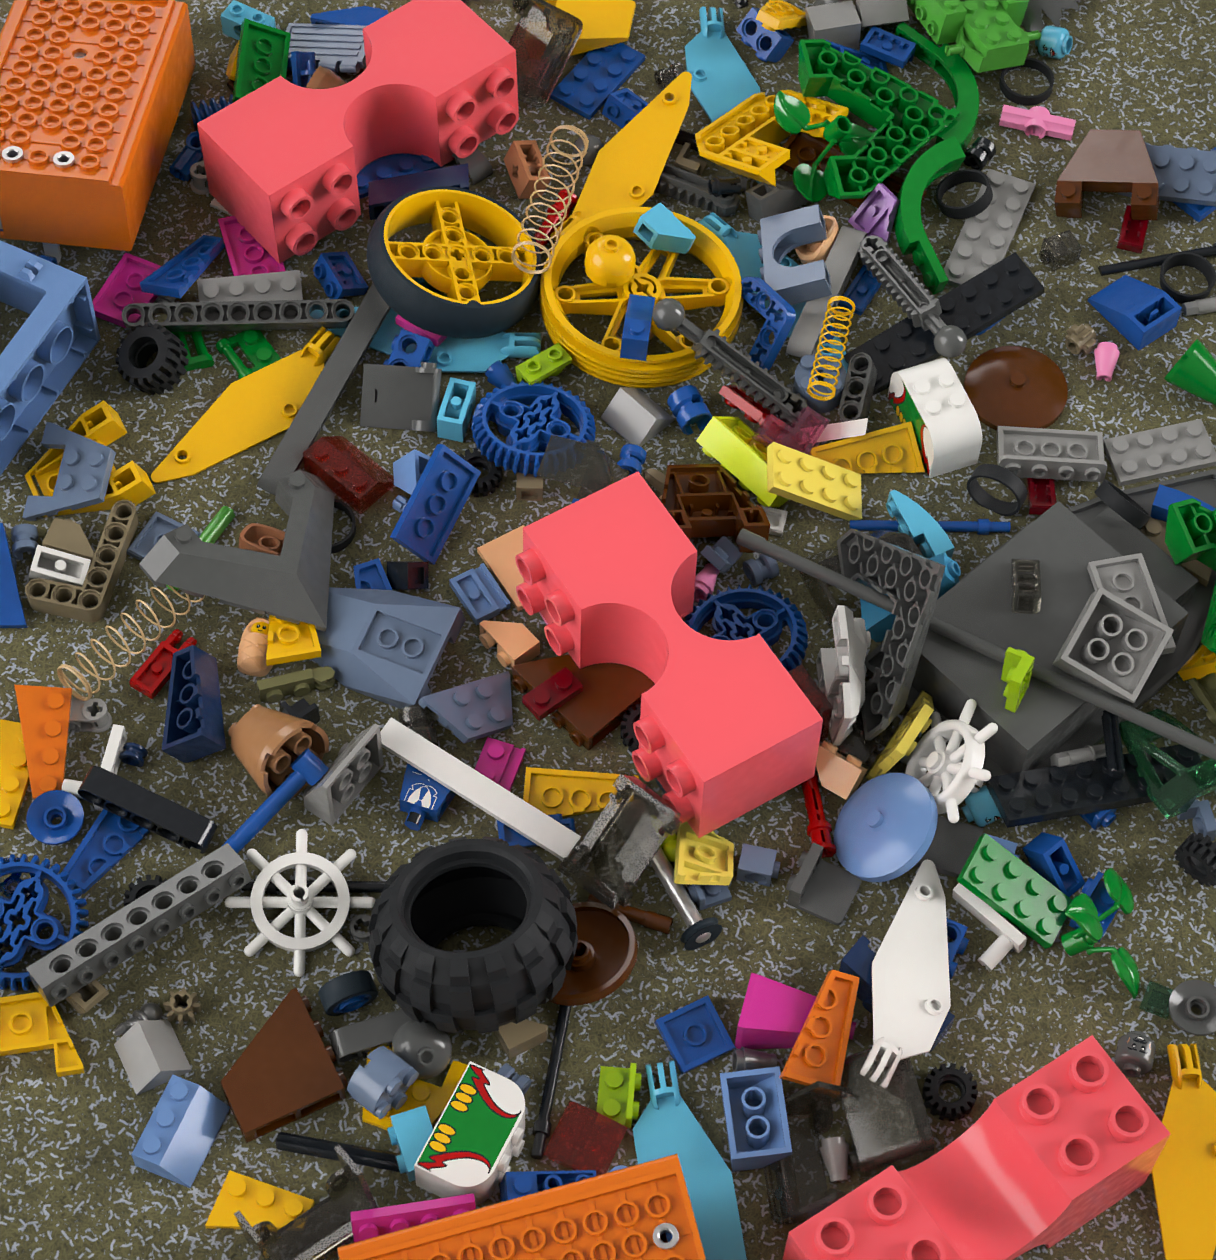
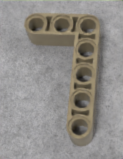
(99, 572)

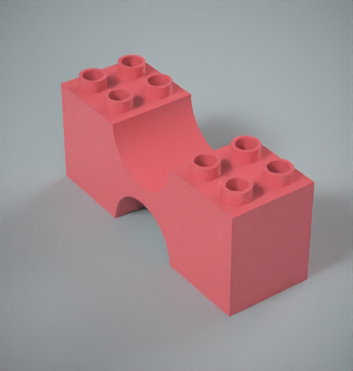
(293, 153)
(723, 714)
(1015, 1180)

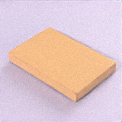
(500, 559)

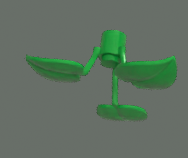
(793, 117)
(1085, 914)

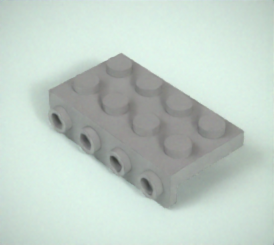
(1051, 453)

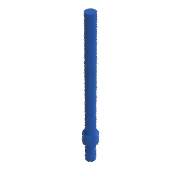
(981, 526)

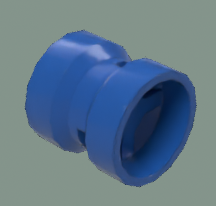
(632, 458)

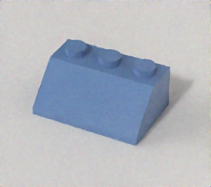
(755, 1118)
(180, 1131)

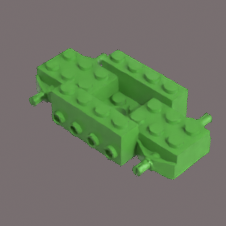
(984, 30)

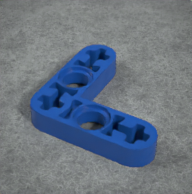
(775, 322)

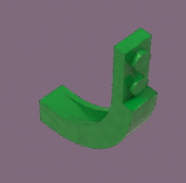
(957, 77)
(908, 225)

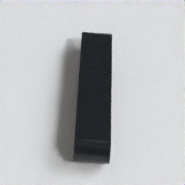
(147, 809)

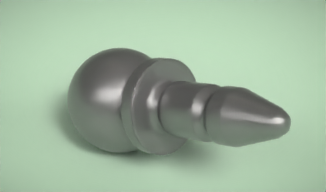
(148, 1011)

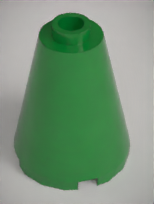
(1195, 373)

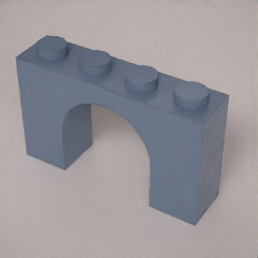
(781, 235)

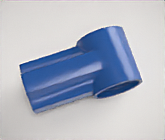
(189, 155)

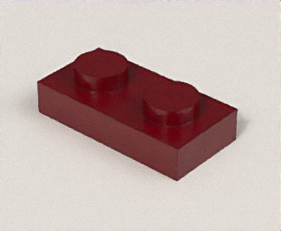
(552, 693)

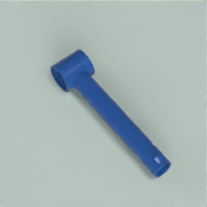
(307, 769)

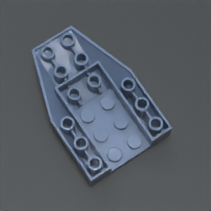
(386, 642)

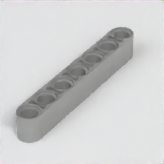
(840, 266)

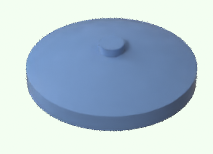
(885, 827)

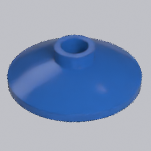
(52, 805)

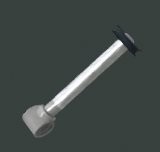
(699, 930)

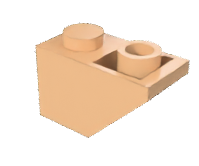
(513, 642)
(838, 773)

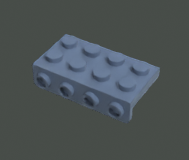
(1184, 174)

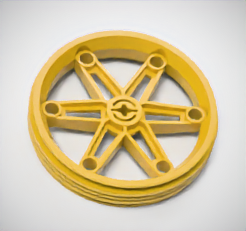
(604, 360)

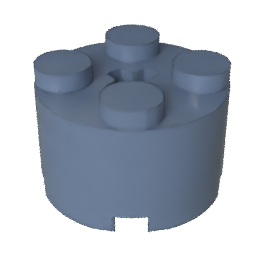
(802, 377)
(382, 1082)

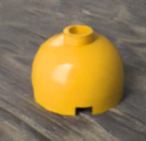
(610, 260)

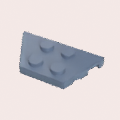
(474, 707)

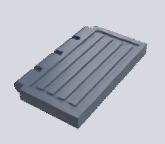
(334, 45)

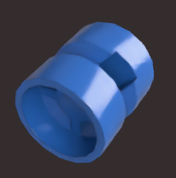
(689, 408)

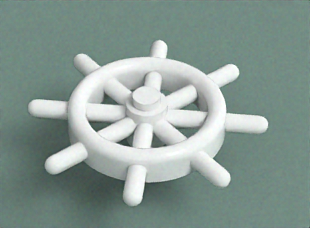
(945, 762)
(300, 902)

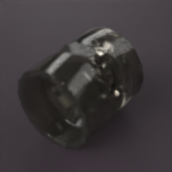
(419, 721)

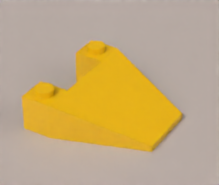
(602, 20)
(102, 426)

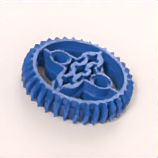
(528, 426)
(768, 621)
(26, 908)

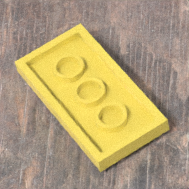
(814, 482)

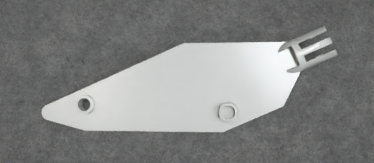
(910, 977)

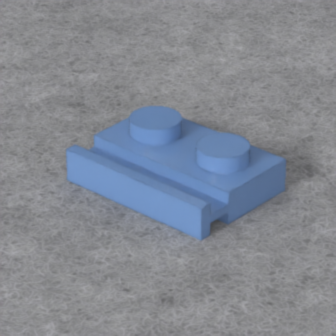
(479, 594)

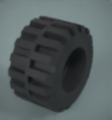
(138, 349)

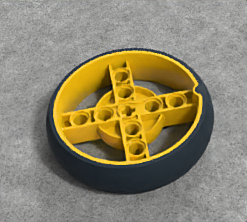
(453, 262)

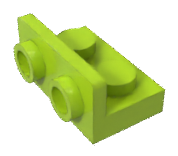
(543, 365)
(1017, 674)
(617, 1093)

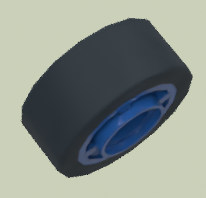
(348, 992)

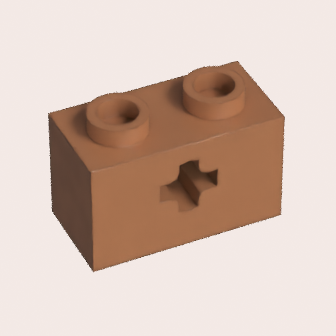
(523, 164)

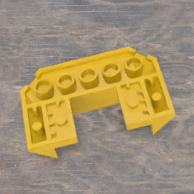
(749, 135)

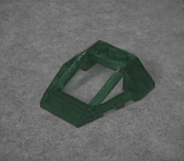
(1189, 782)

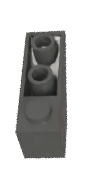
(768, 200)

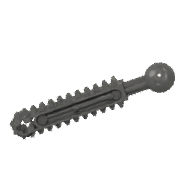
(675, 183)
(910, 295)
(670, 316)

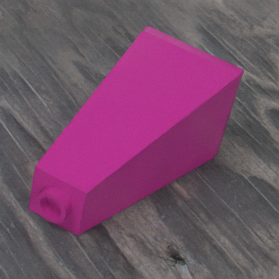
(773, 1015)

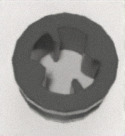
(359, 936)

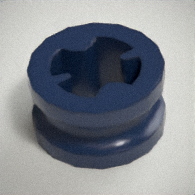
(133, 754)

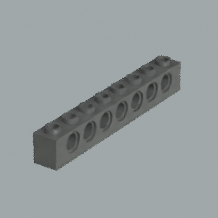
(138, 924)

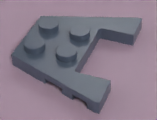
(81, 475)

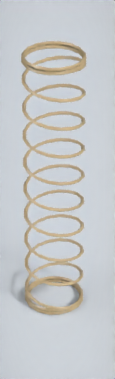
(570, 156)
(62, 676)

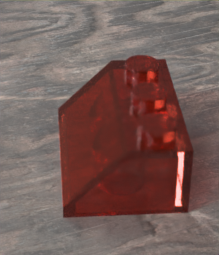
(347, 471)

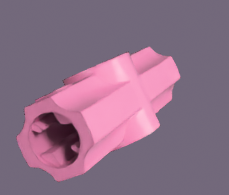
(1037, 122)

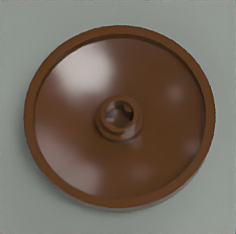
(1016, 388)
(602, 956)

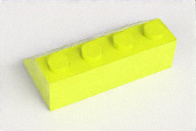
(732, 445)

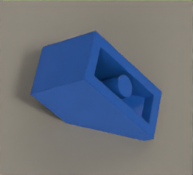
(1054, 862)

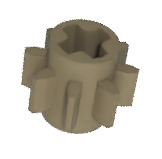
(1080, 339)
(178, 1013)

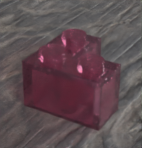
(799, 436)

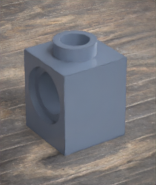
(757, 865)

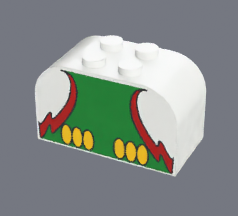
(940, 415)
(474, 1137)

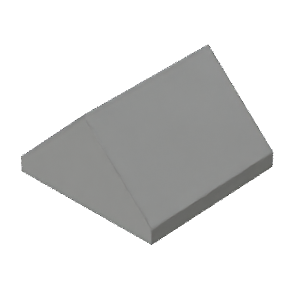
(881, 12)
(834, 23)
(635, 416)
(151, 1054)

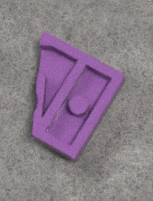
(876, 213)

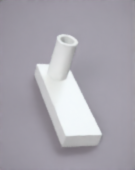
(110, 760)
(1007, 934)

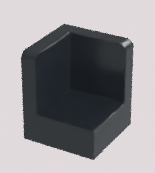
(408, 574)
(302, 710)

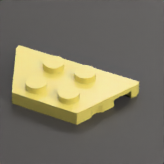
(902, 741)
(702, 859)

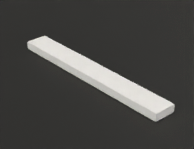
(478, 789)

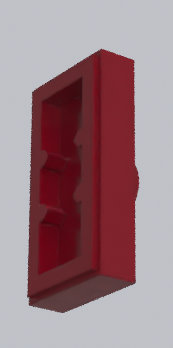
(1132, 233)
(1040, 495)

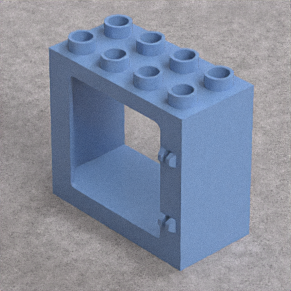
(47, 345)

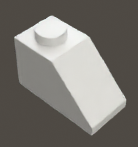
(59, 566)

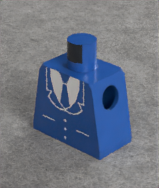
(422, 798)

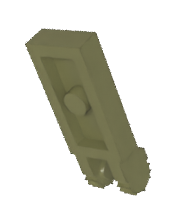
(296, 683)

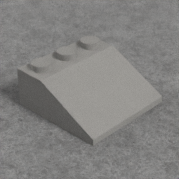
(1113, 646)
(346, 776)

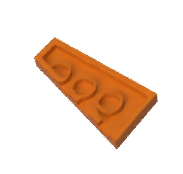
(45, 732)
(825, 1034)

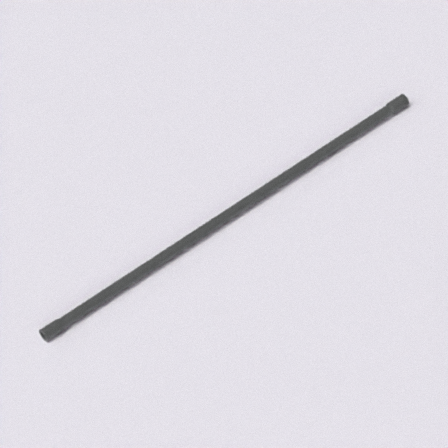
(761, 545)

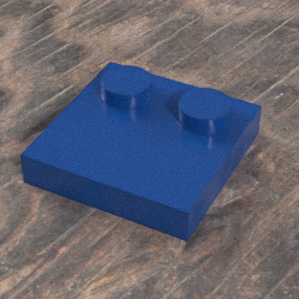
(694, 1034)

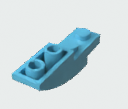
(919, 525)

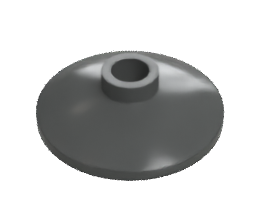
(1194, 994)

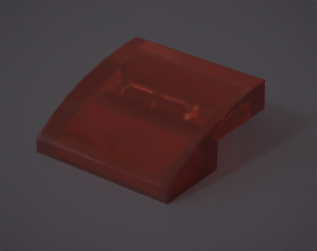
(585, 1139)

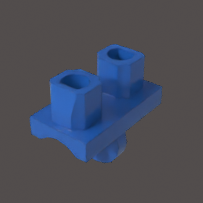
(302, 67)

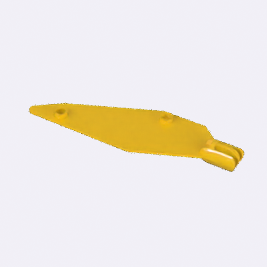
(635, 157)
(249, 411)
(1187, 1165)

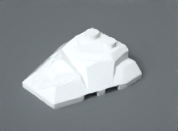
(843, 672)

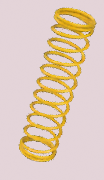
(838, 314)

